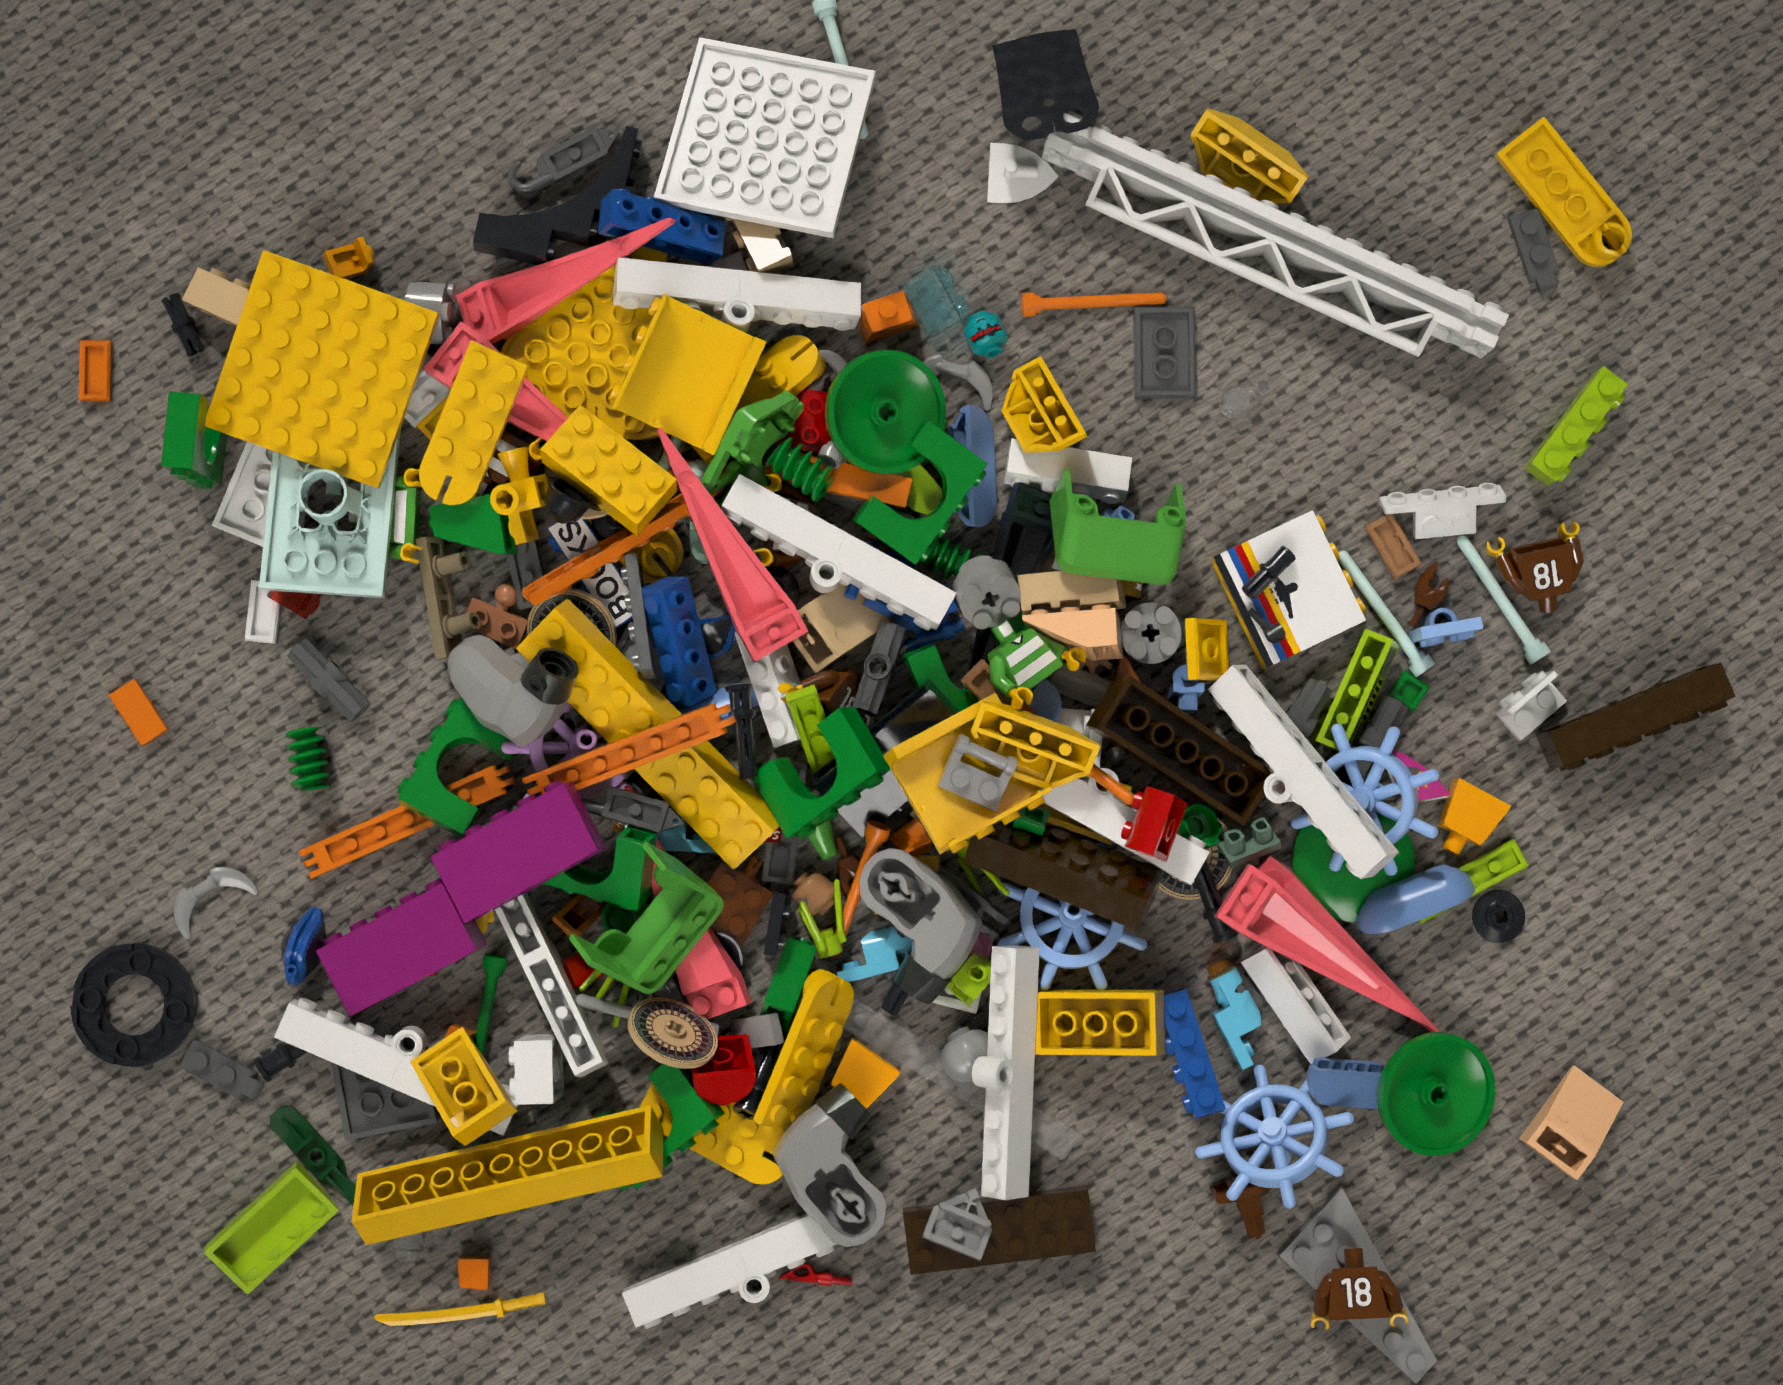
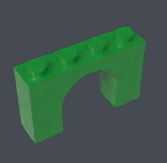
(189, 447)
(958, 471)
(926, 664)
(858, 767)
(425, 792)
(626, 883)
(688, 1110)

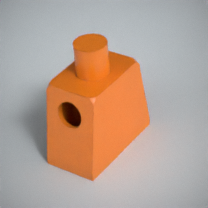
(887, 316)

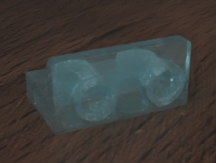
(936, 299)

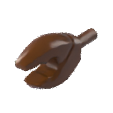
(1426, 597)
(846, 867)

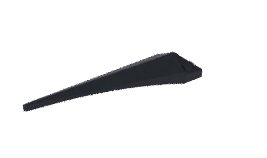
(1022, 543)

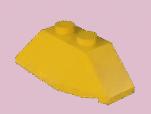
(1246, 158)
(1040, 411)
(1045, 749)

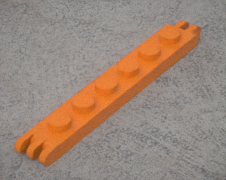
(607, 551)
(635, 749)
(398, 823)

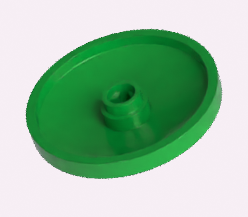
(878, 408)
(1341, 890)
(1436, 1093)

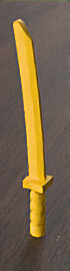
(498, 1307)

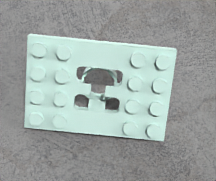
(324, 557)

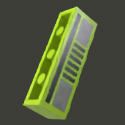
(1359, 688)

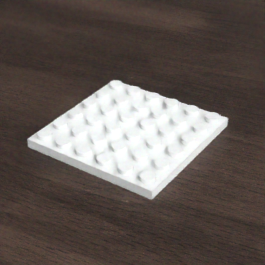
(765, 137)

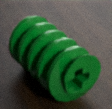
(801, 470)
(947, 557)
(307, 759)

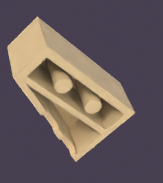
(764, 247)
(216, 295)
(1061, 590)

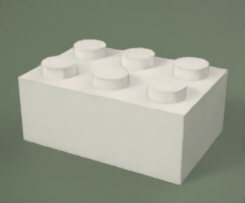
(537, 1069)

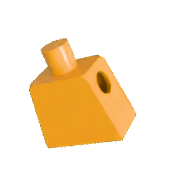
(1469, 815)
(864, 1073)

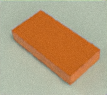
(95, 371)
(139, 712)

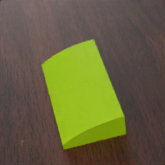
(271, 1228)

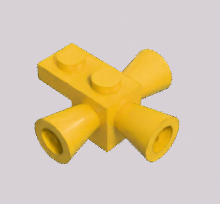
(519, 495)

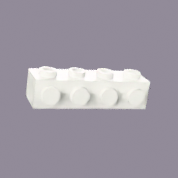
(1091, 472)
(766, 676)
(1296, 1003)

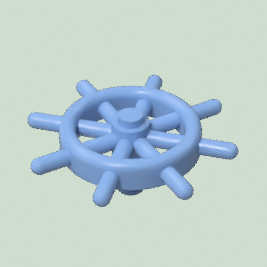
(1372, 793)
(1070, 920)
(1275, 1138)

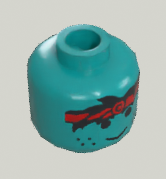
(985, 334)

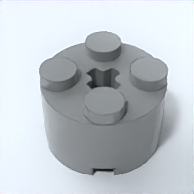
(438, 298)
(986, 592)
(1159, 619)

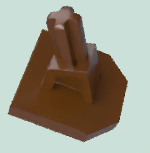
(1247, 1204)

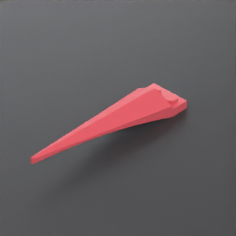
(512, 301)
(531, 409)
(753, 598)
(1292, 884)
(1274, 919)
(708, 972)

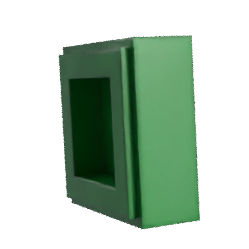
(1408, 690)
(1032, 821)

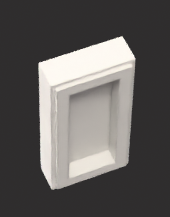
(262, 616)

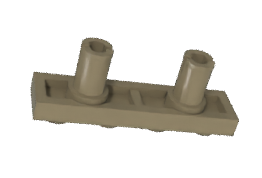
(439, 597)

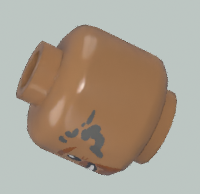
(815, 891)

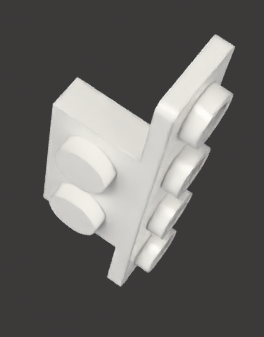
(1443, 511)

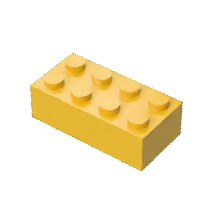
(608, 470)
(1100, 1022)

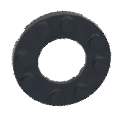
(89, 1005)

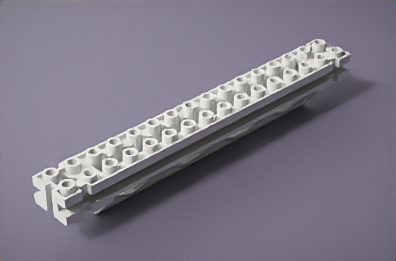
(1278, 238)

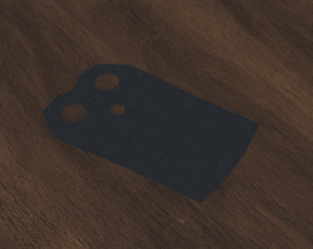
(1042, 69)

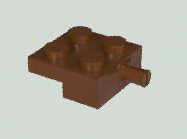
(742, 898)

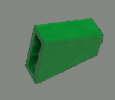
(473, 525)
(789, 979)

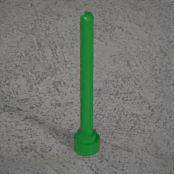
(493, 967)

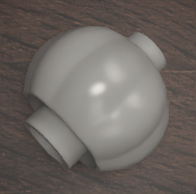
(962, 1051)

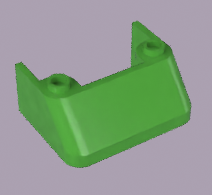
(1112, 545)
(662, 933)

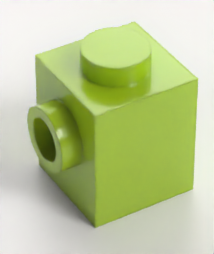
(971, 979)

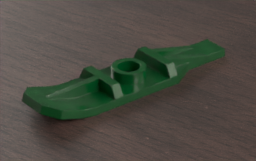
(303, 1140)

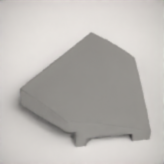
(960, 1225)

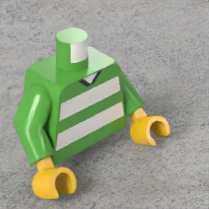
(404, 518)
(1026, 660)

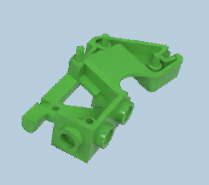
(748, 438)

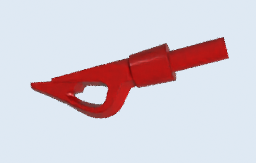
(820, 1278)

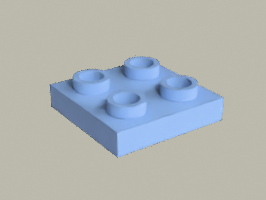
(1433, 634)

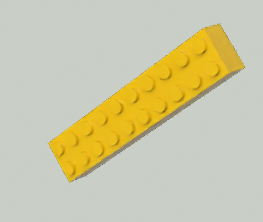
(620, 703)
(508, 1175)

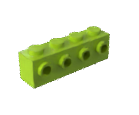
(1575, 426)

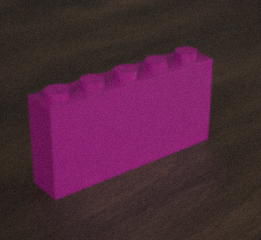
(517, 850)
(398, 948)

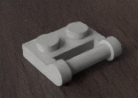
(974, 783)

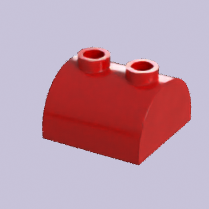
(811, 424)
(1154, 823)
(728, 1074)

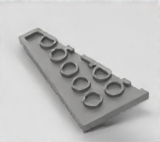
(1321, 1248)

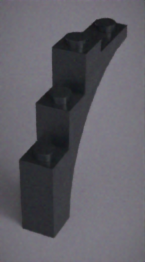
(531, 235)

